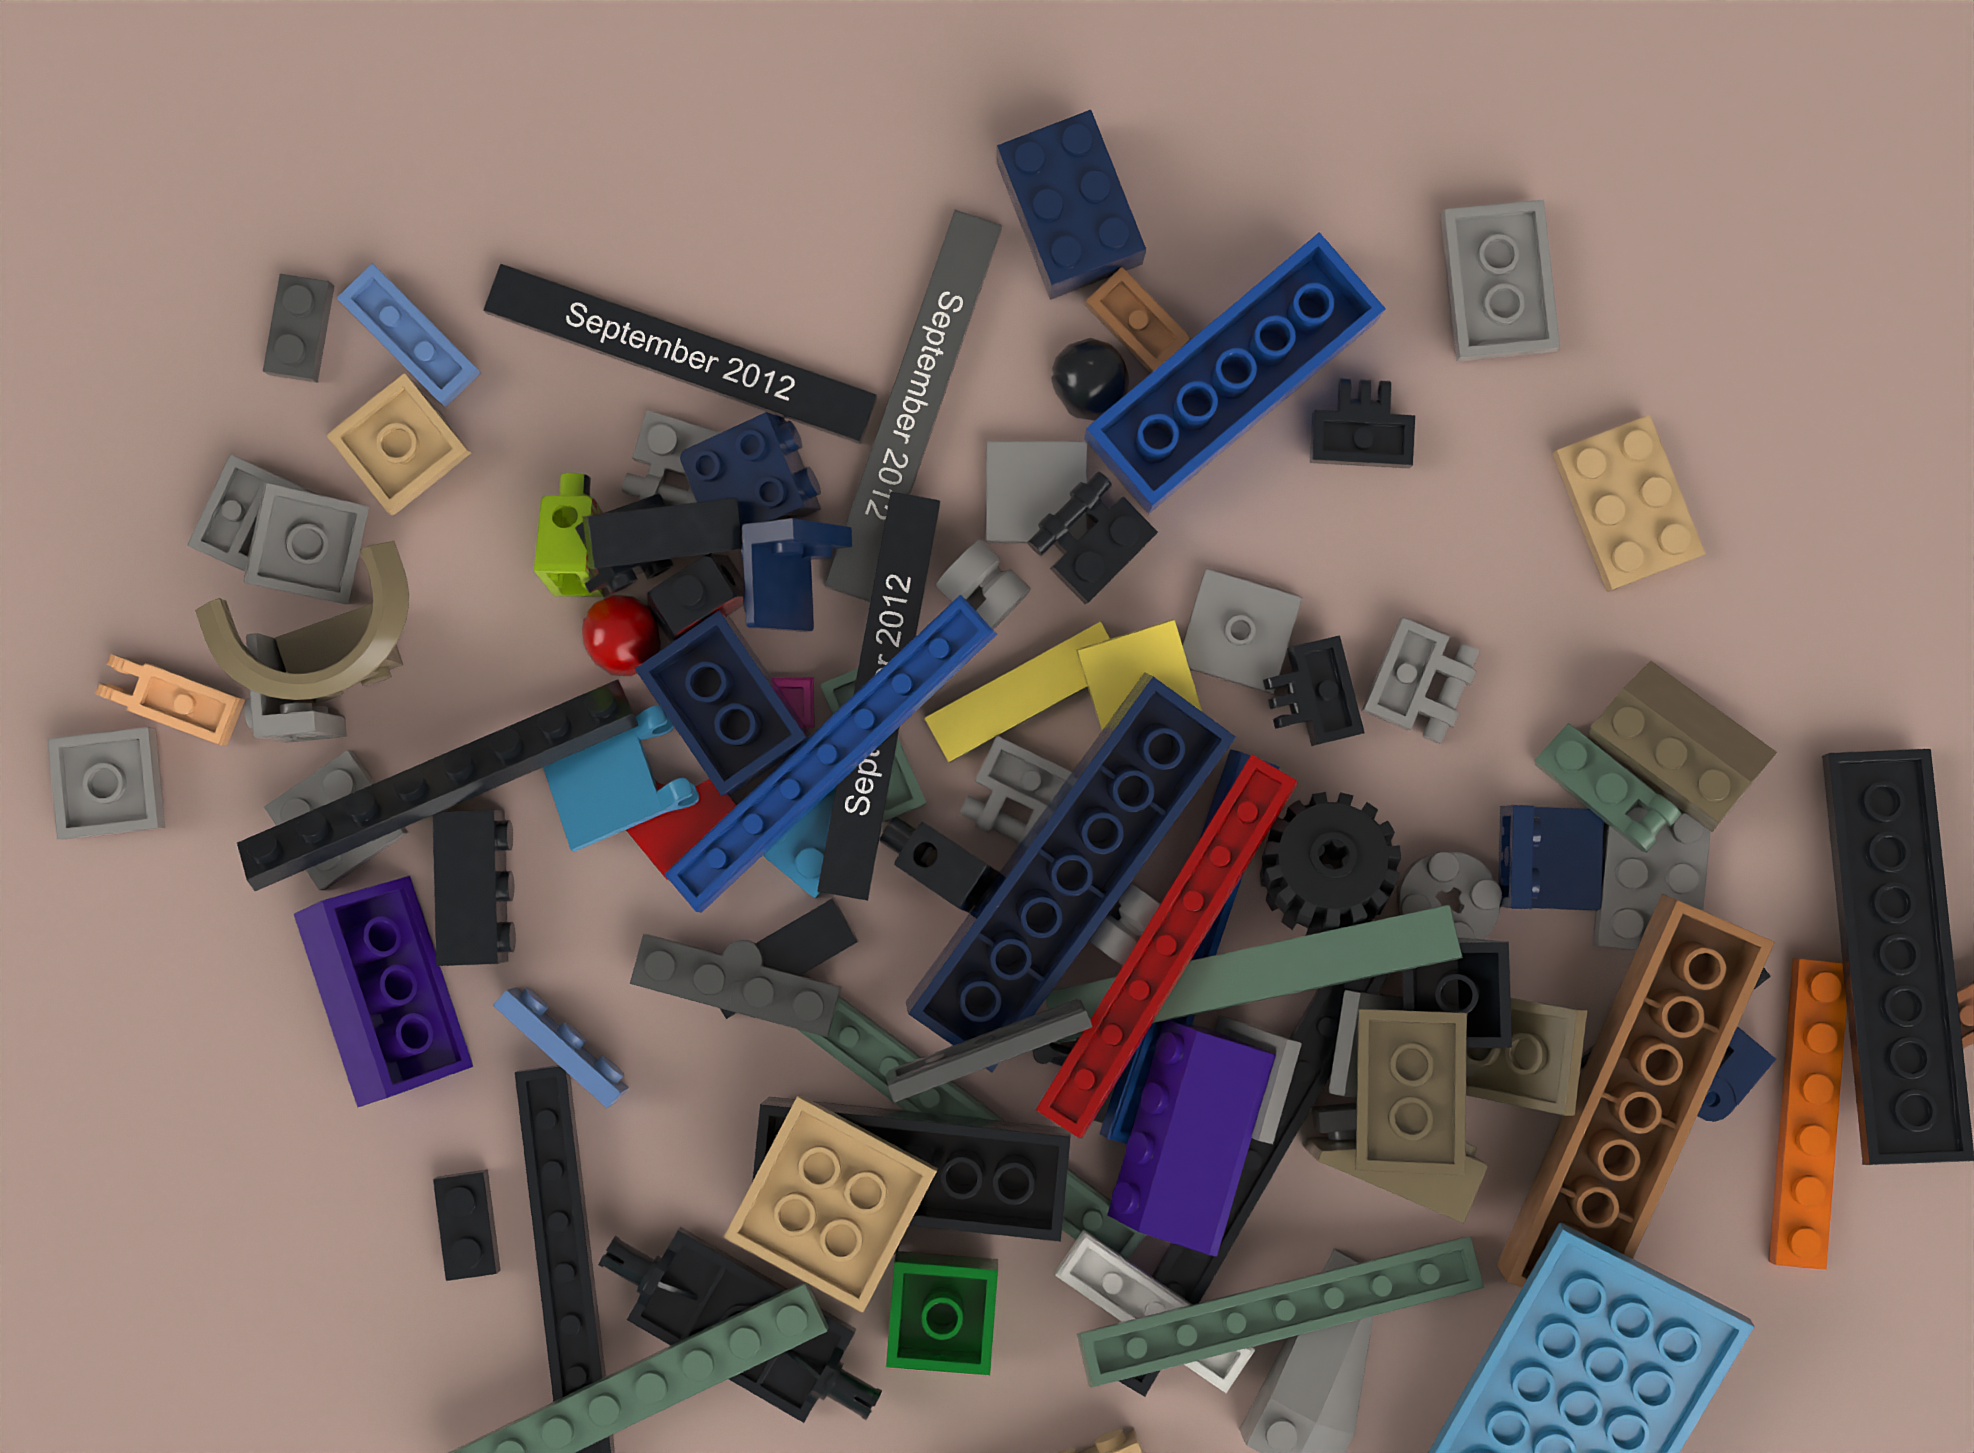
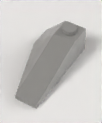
(1312, 1388)

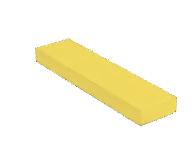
(1013, 696)

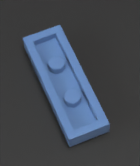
(408, 335)
(562, 1044)

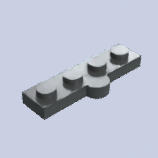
(736, 983)

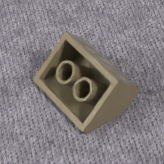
(1680, 745)

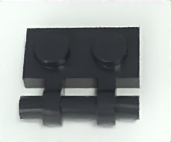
(1103, 549)

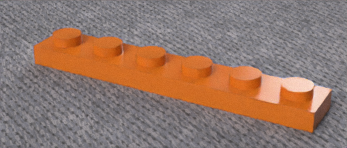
(1809, 1115)

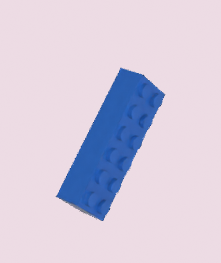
(1233, 373)

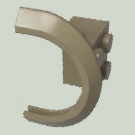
(329, 653)

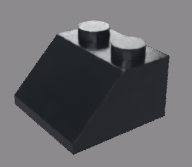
(1468, 985)

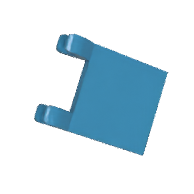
(613, 785)

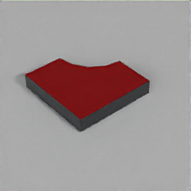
(674, 833)

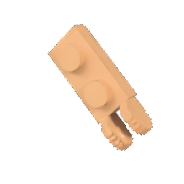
(175, 701)

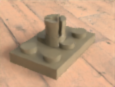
(1540, 1066)
(1411, 1092)

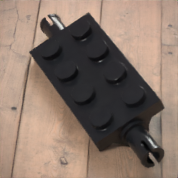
(702, 1286)

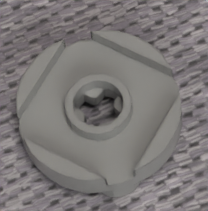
(1468, 876)

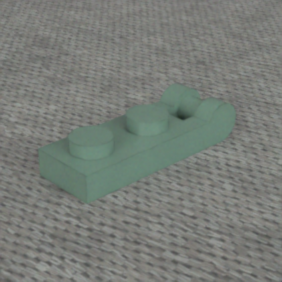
(1605, 787)

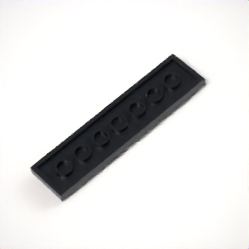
(1897, 958)

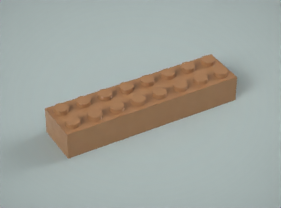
(1641, 1084)

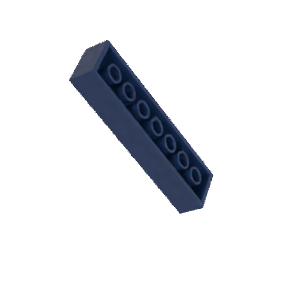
(1071, 865)

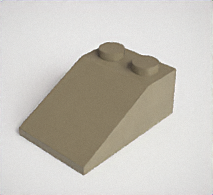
(1438, 1192)

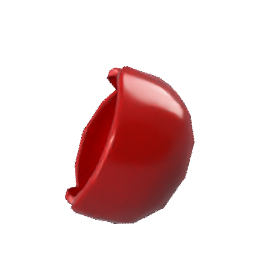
(620, 634)

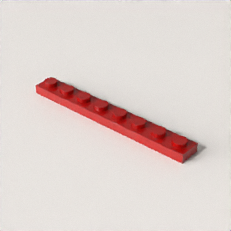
(1166, 946)

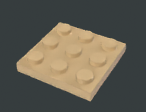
(830, 1203)

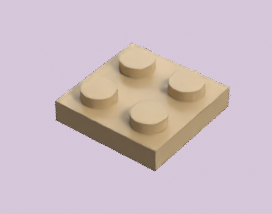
(398, 444)

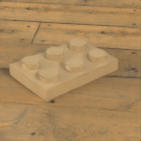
(1628, 503)

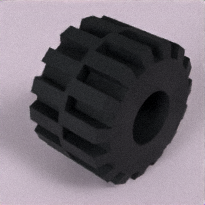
(1316, 892)

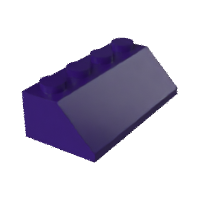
(383, 990)
(1191, 1136)

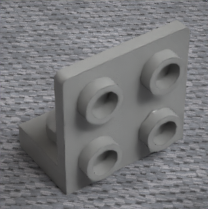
(282, 718)

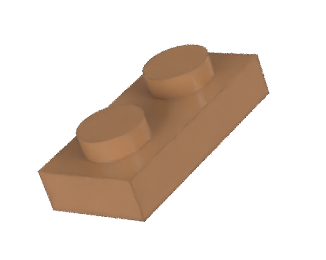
(1137, 320)

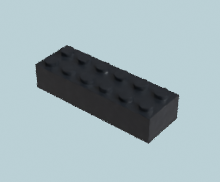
(989, 1171)

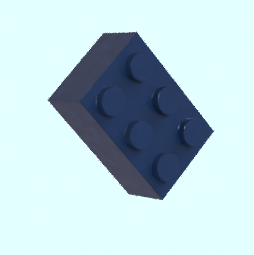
(1070, 204)
(723, 703)

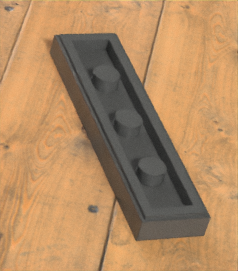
(987, 1049)

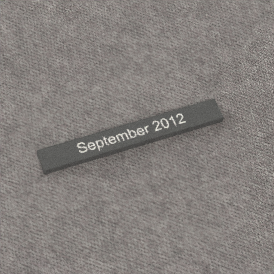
(915, 396)

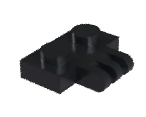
(1362, 430)
(1318, 692)

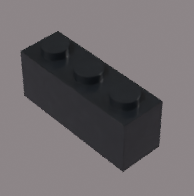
(472, 887)

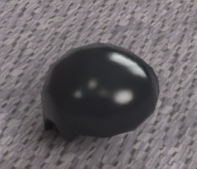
(1089, 378)

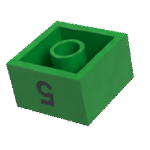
(942, 1313)

